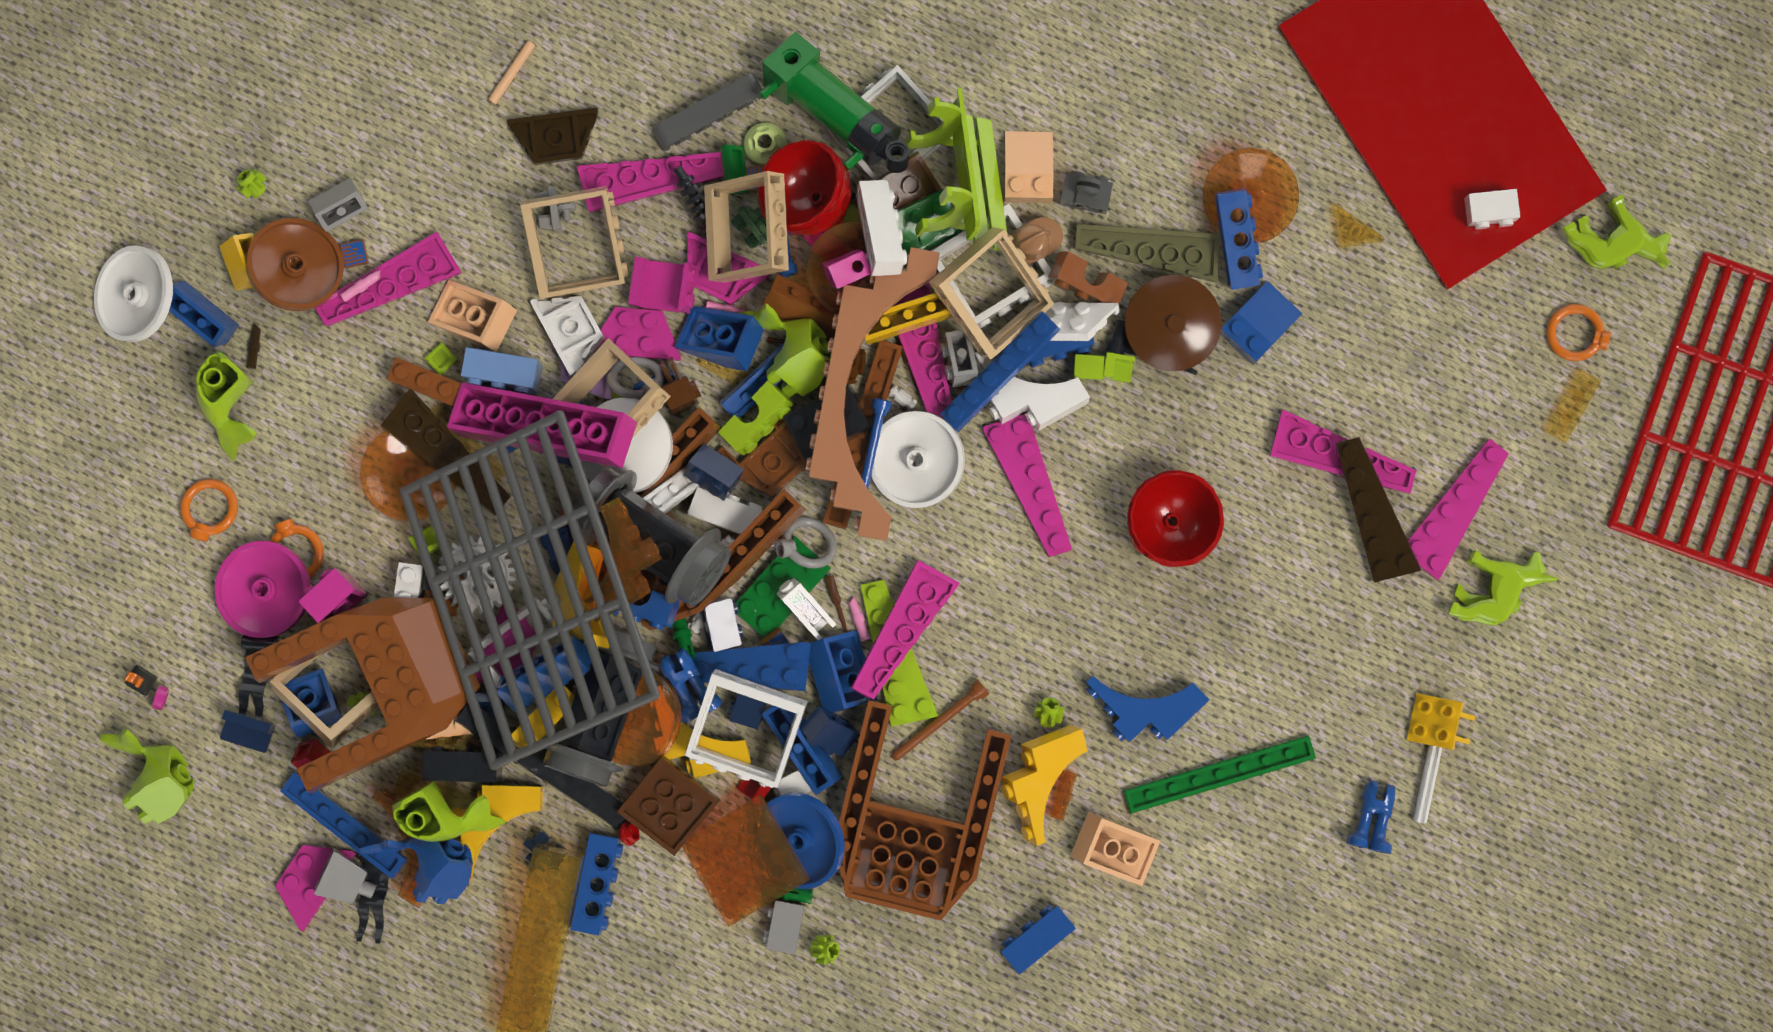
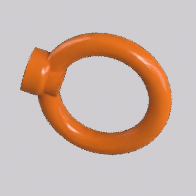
(1600, 339)
(288, 528)
(201, 531)

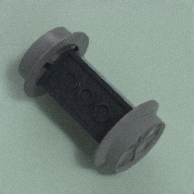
(687, 563)
(593, 748)

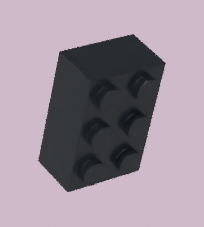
(802, 421)
(458, 766)

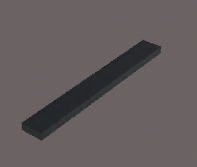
(579, 790)

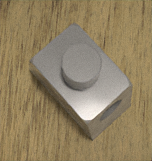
(343, 879)

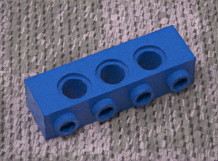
(1225, 203)
(582, 920)

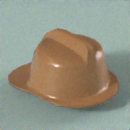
(1038, 238)

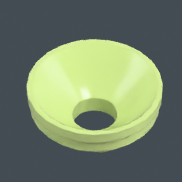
(761, 155)

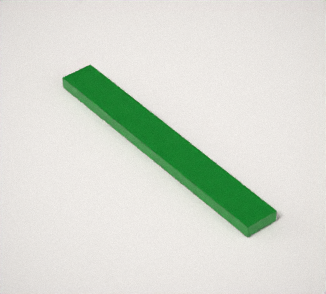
(1219, 774)

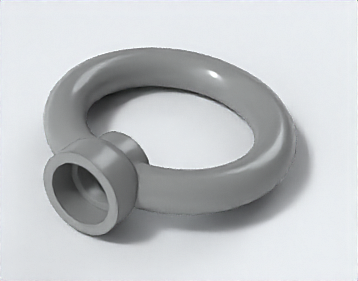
(637, 394)
(787, 547)

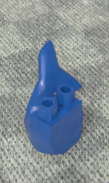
(442, 869)

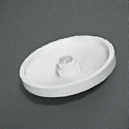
(133, 293)
(648, 451)
(918, 459)

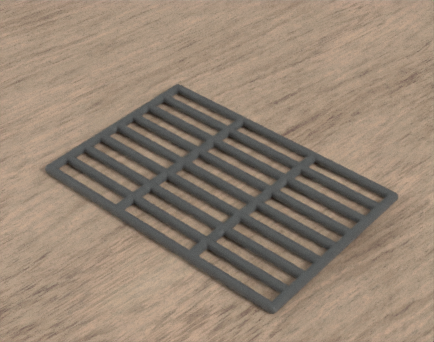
(542, 636)

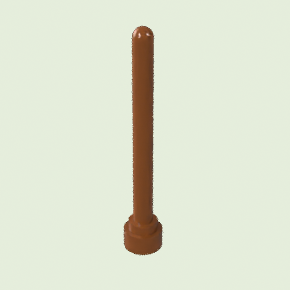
(975, 693)

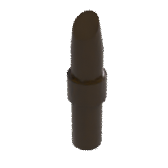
(253, 347)

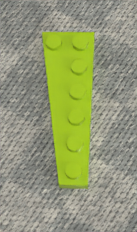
(906, 686)

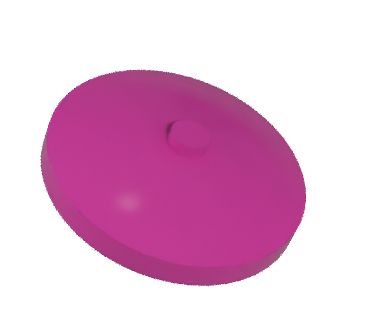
(261, 589)

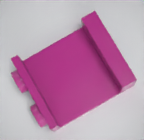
(663, 285)

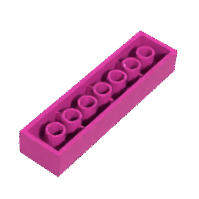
(493, 413)

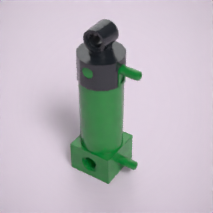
(797, 75)

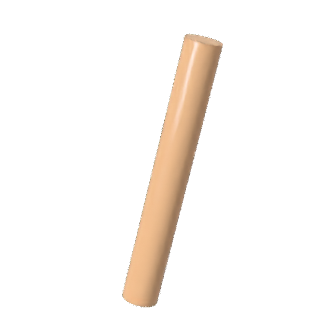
(511, 72)

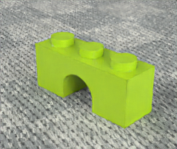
(772, 406)

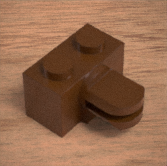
(682, 392)

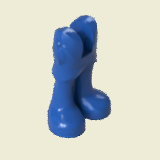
(689, 707)
(1371, 806)

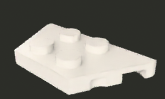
(1080, 320)
(569, 329)

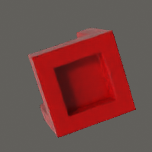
(308, 752)
(753, 789)

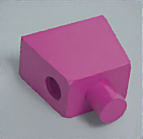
(840, 270)

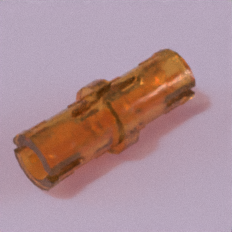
(1063, 795)

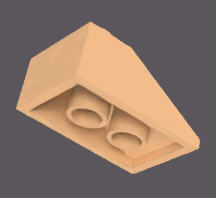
(1028, 167)
(472, 315)
(1114, 849)

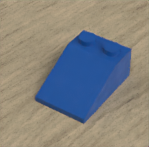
(1260, 322)
(720, 337)

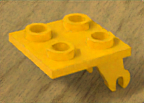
(1436, 721)

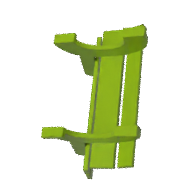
(968, 198)

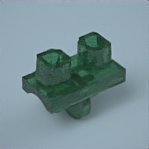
(756, 222)

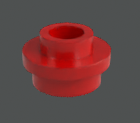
(628, 833)

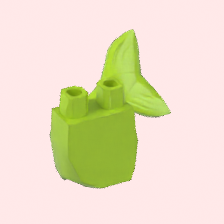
(802, 355)
(217, 390)
(163, 782)
(429, 818)

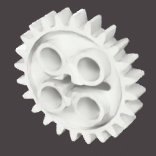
(468, 584)

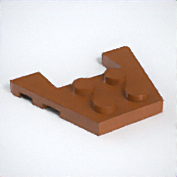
(772, 462)

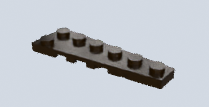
(430, 440)
(1380, 529)

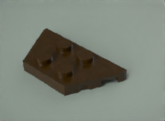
(555, 135)

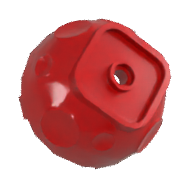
(810, 173)
(1196, 513)

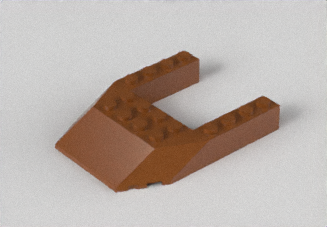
(747, 546)
(405, 664)
(907, 855)

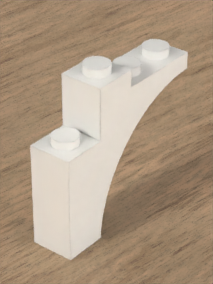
(1042, 401)

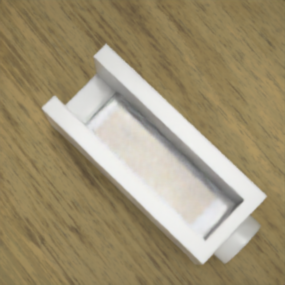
(804, 607)

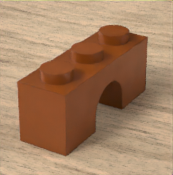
(1069, 273)
(424, 382)

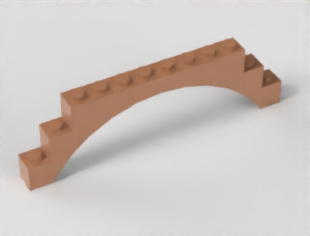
(831, 455)

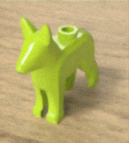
(1623, 242)
(1504, 589)

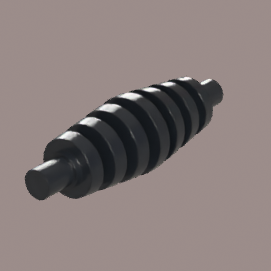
(694, 196)

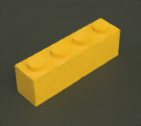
(908, 317)

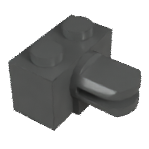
(1086, 192)

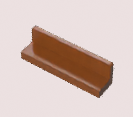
(797, 302)

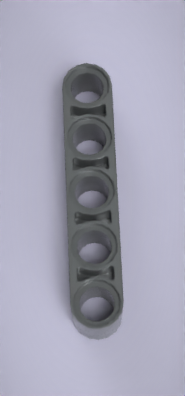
(706, 111)

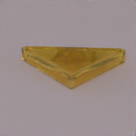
(1351, 230)

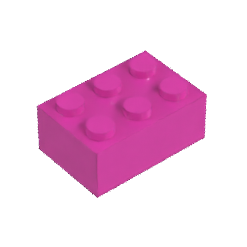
(332, 595)

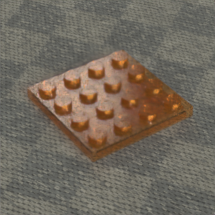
(745, 860)

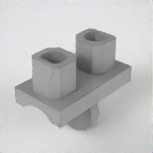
(553, 221)

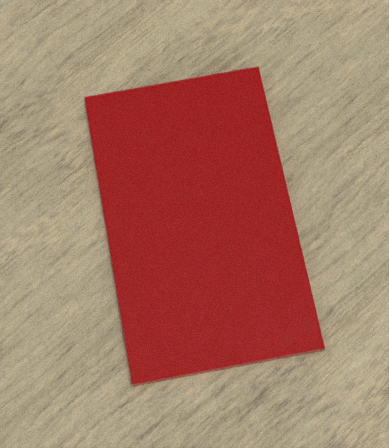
(1441, 115)

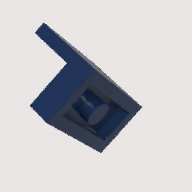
(246, 731)

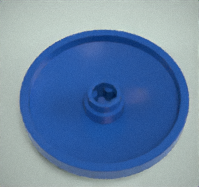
(812, 835)

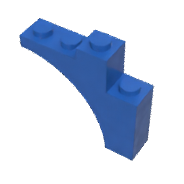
(1134, 714)

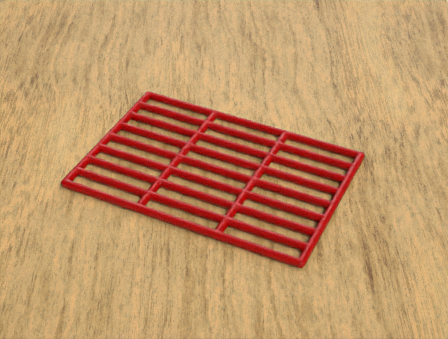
(1689, 451)

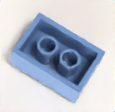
(502, 371)

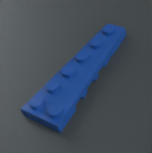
(771, 666)

